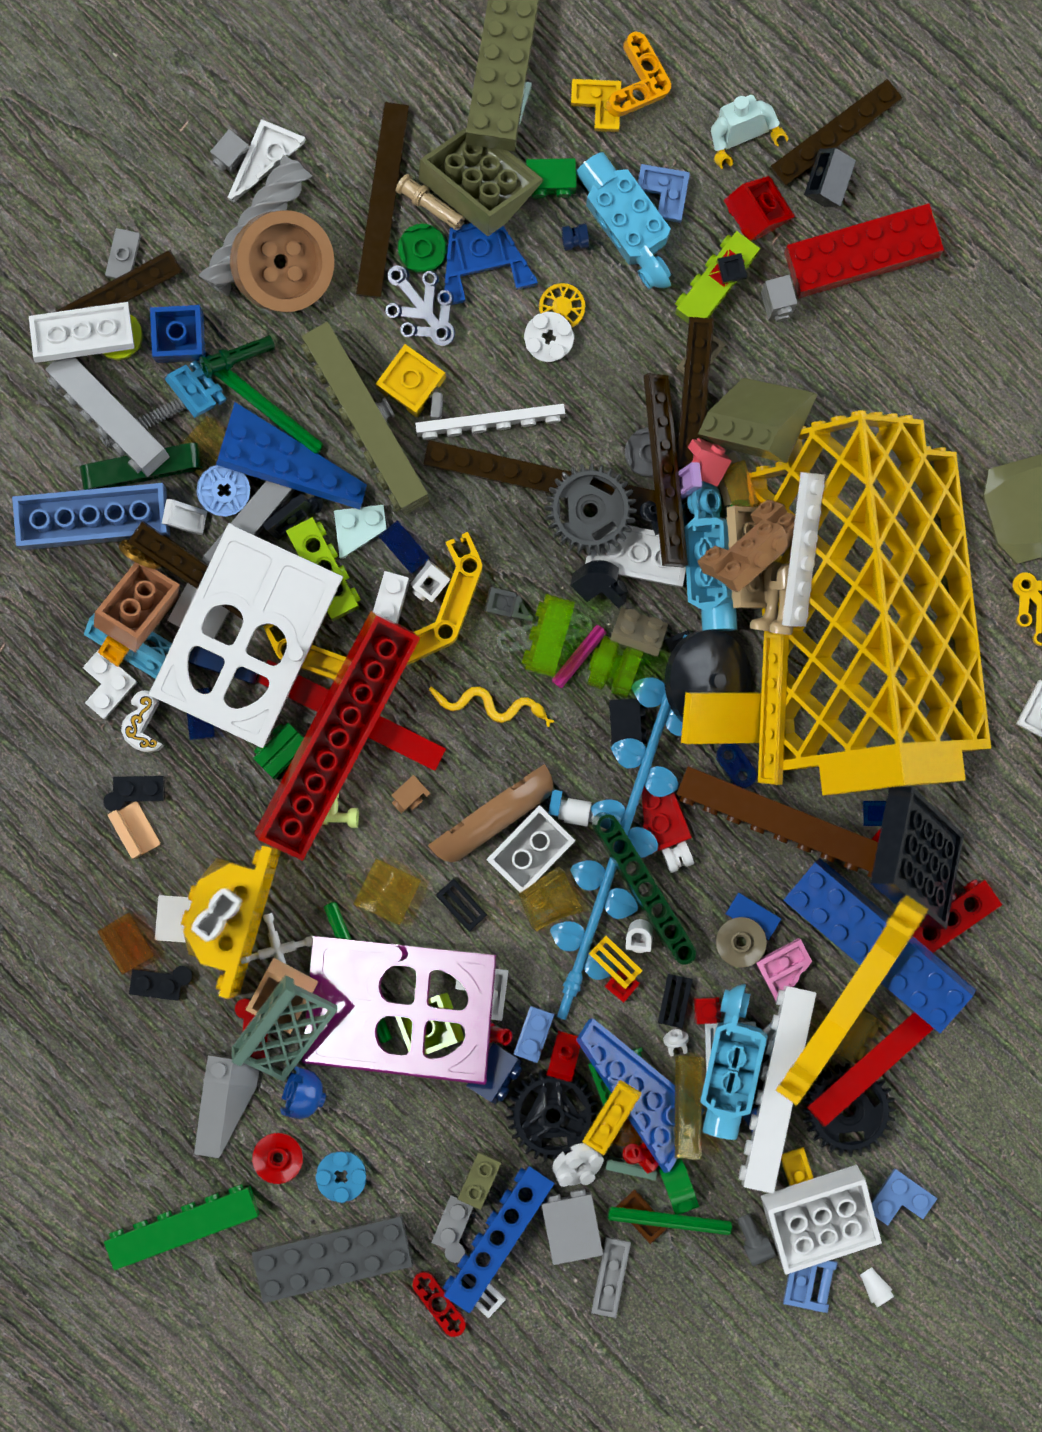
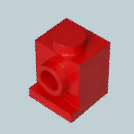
(707, 1010)

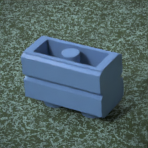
(533, 1034)

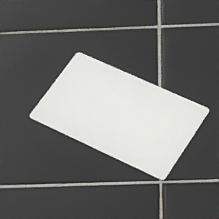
(169, 918)

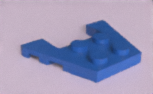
(475, 252)

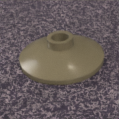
(741, 955)

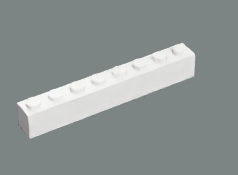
(774, 1109)

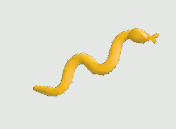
(536, 708)

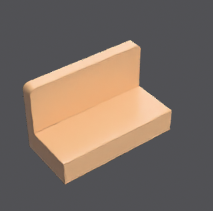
(134, 830)

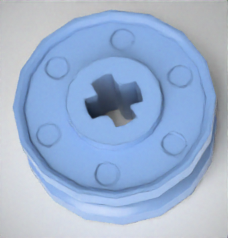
(222, 505)

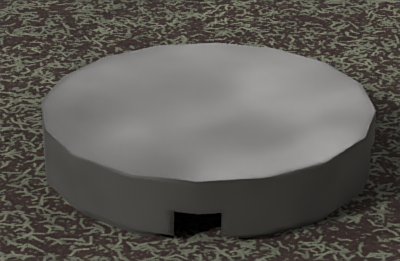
(639, 453)

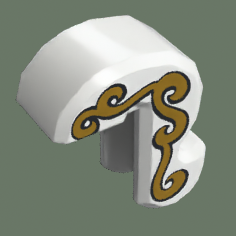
(137, 721)

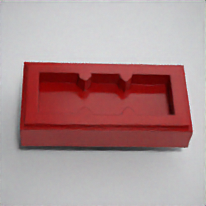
(564, 1056)

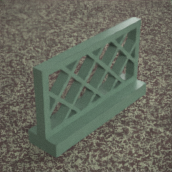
(263, 1024)

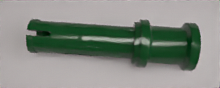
(227, 358)

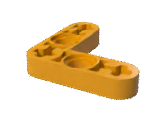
(646, 85)

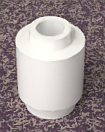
(575, 812)

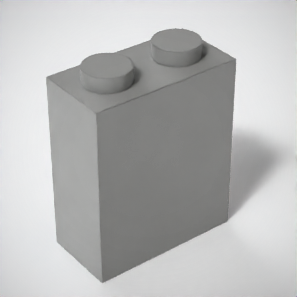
(571, 1227)

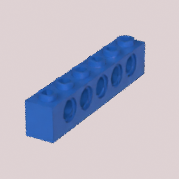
(468, 1297)

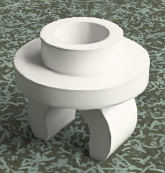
(674, 1039)

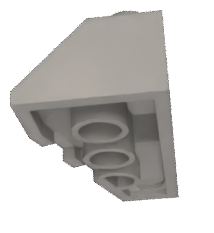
(223, 1101)

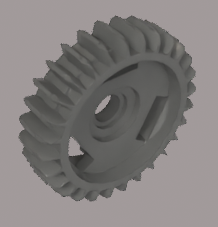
(580, 493)

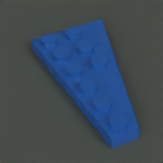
(271, 455)

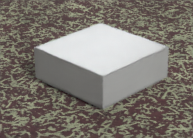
(436, 407)

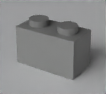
(779, 298)

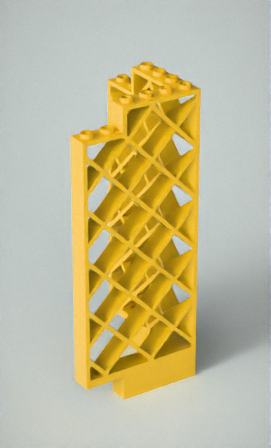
(882, 584)

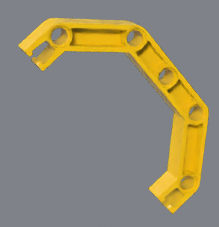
(451, 614)
(852, 1000)

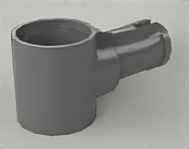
(756, 1244)

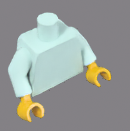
(742, 122)

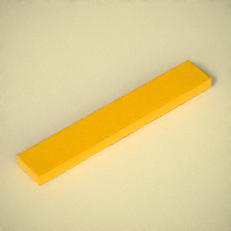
(773, 708)

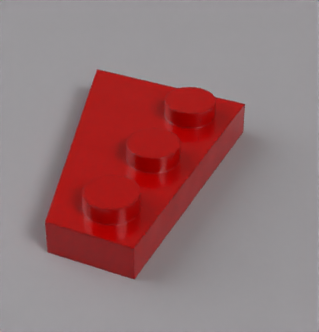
(664, 819)

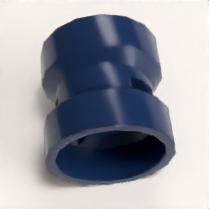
(575, 237)

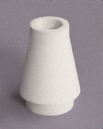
(876, 1287)

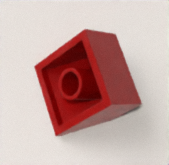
(758, 208)

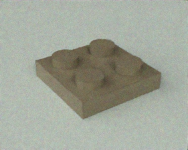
(639, 631)

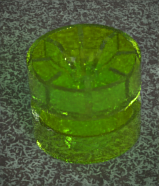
(608, 664)

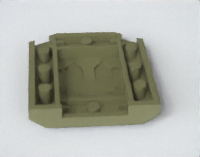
(1015, 508)

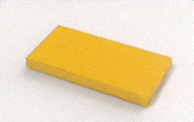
(721, 717)

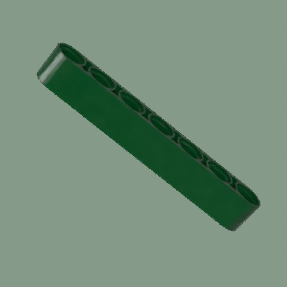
(652, 897)

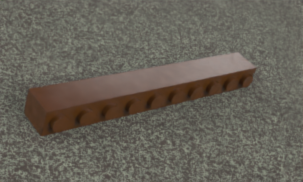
(779, 819)

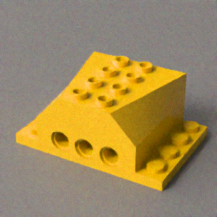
(240, 930)

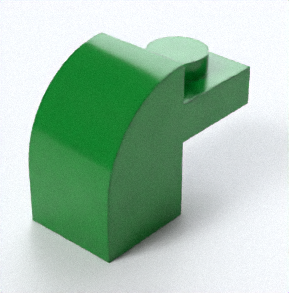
(679, 1188)

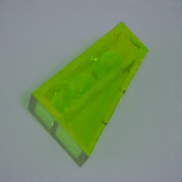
(548, 635)

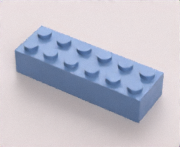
(87, 515)

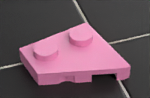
(784, 966)

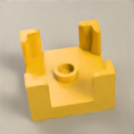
(410, 380)

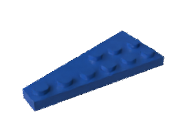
(655, 1109)

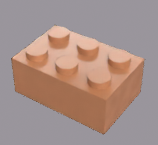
(136, 606)

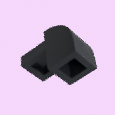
(599, 577)

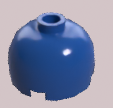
(302, 1094)

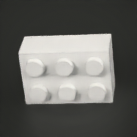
(530, 849)

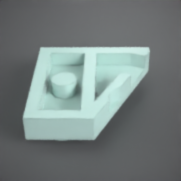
(358, 527)

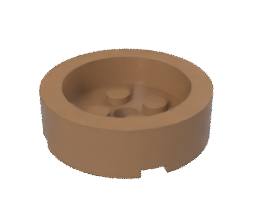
(307, 265)

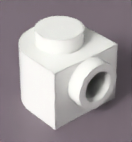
(639, 936)

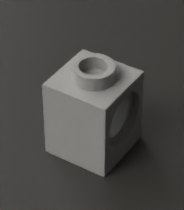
(229, 152)

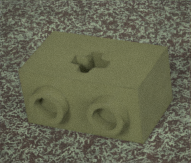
(479, 1179)

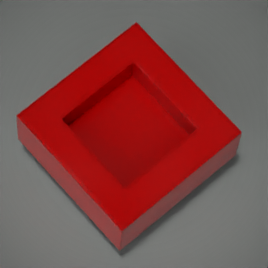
(617, 990)

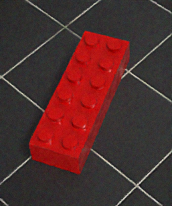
(863, 250)

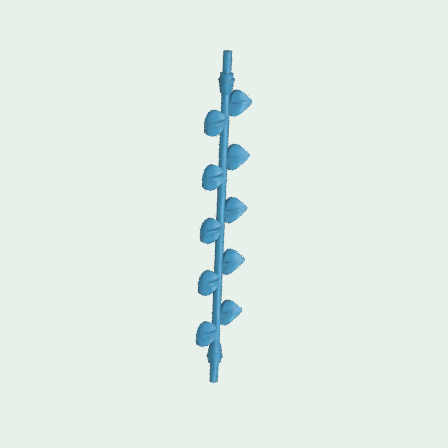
(591, 874)

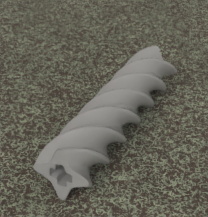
(281, 187)

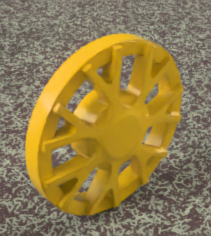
(562, 304)

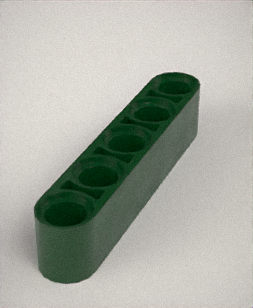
(118, 472)

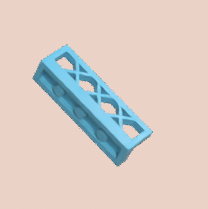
(146, 658)

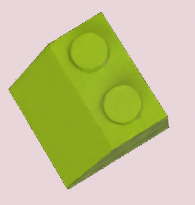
(438, 1033)

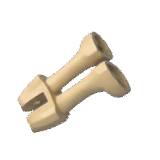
(776, 585)

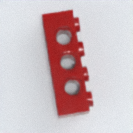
(985, 903)

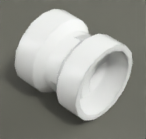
(677, 857)

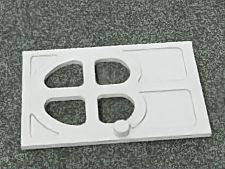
(267, 589)

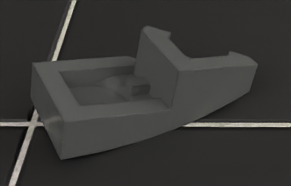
(506, 604)

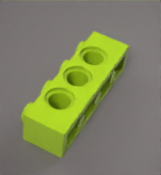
(300, 537)

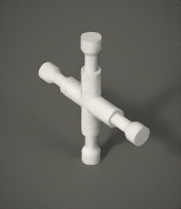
(276, 949)

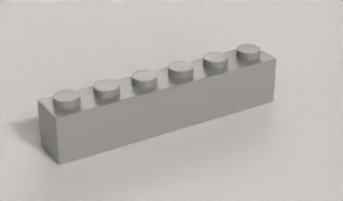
(108, 414)

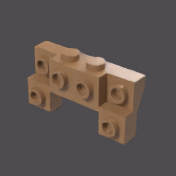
(754, 550)

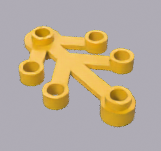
(1024, 597)

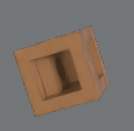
(409, 795)

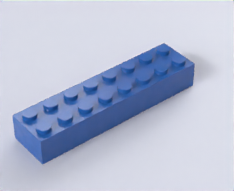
(855, 926)

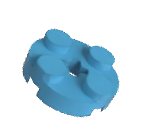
(326, 1176)

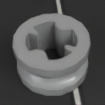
(385, 409)

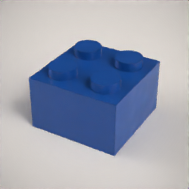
(177, 333)

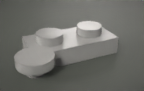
(451, 1228)

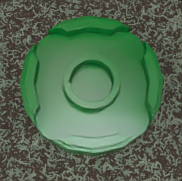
(422, 248)

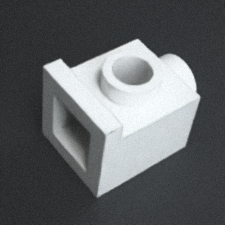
(431, 591)

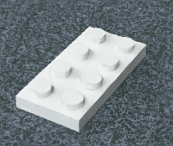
(81, 332)
(638, 556)

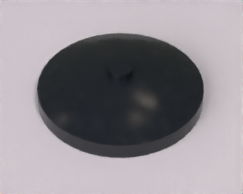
(705, 664)

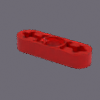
(421, 1292)

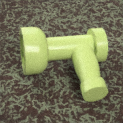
(350, 817)

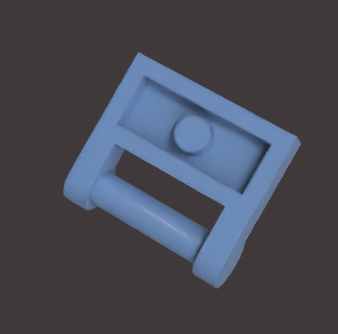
(801, 1283)

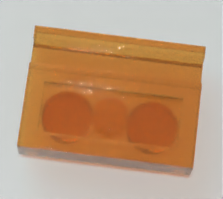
(126, 943)

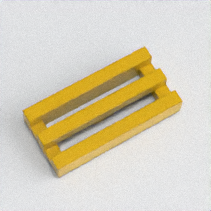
(631, 977)

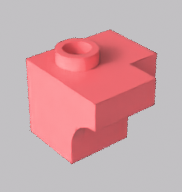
(712, 460)

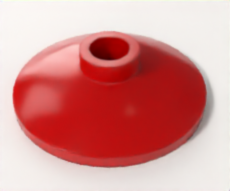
(274, 1171)

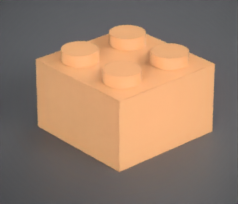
(269, 982)

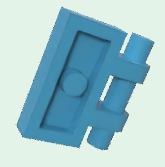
(190, 390)

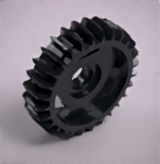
(865, 1118)
(535, 1125)

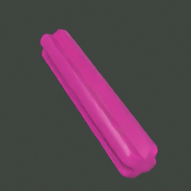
(579, 656)

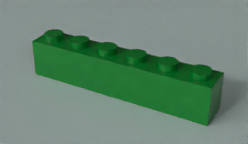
(181, 1227)

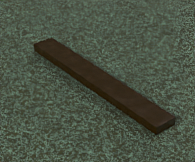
(382, 200)
(665, 470)

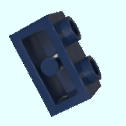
(501, 1070)

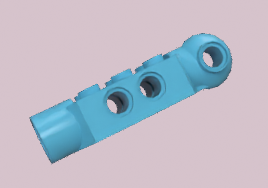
(627, 217)
(700, 535)
(732, 1068)

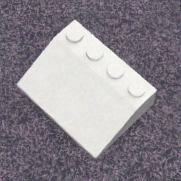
(821, 1219)

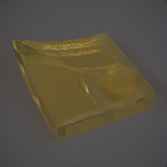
(387, 892)
(549, 900)

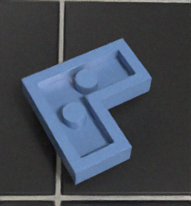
(670, 185)
(900, 1191)

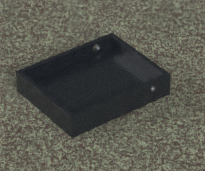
(917, 855)

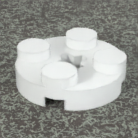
(542, 324)
(577, 1166)

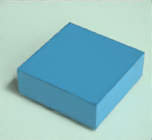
(555, 803)

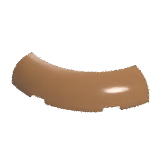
(494, 816)

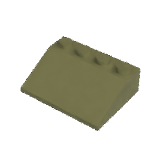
(478, 181)
(758, 419)

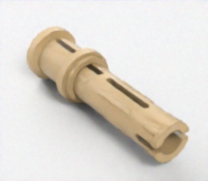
(422, 197)

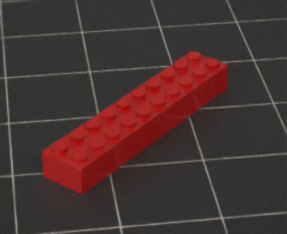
(336, 735)

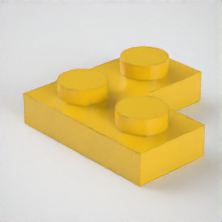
(595, 94)

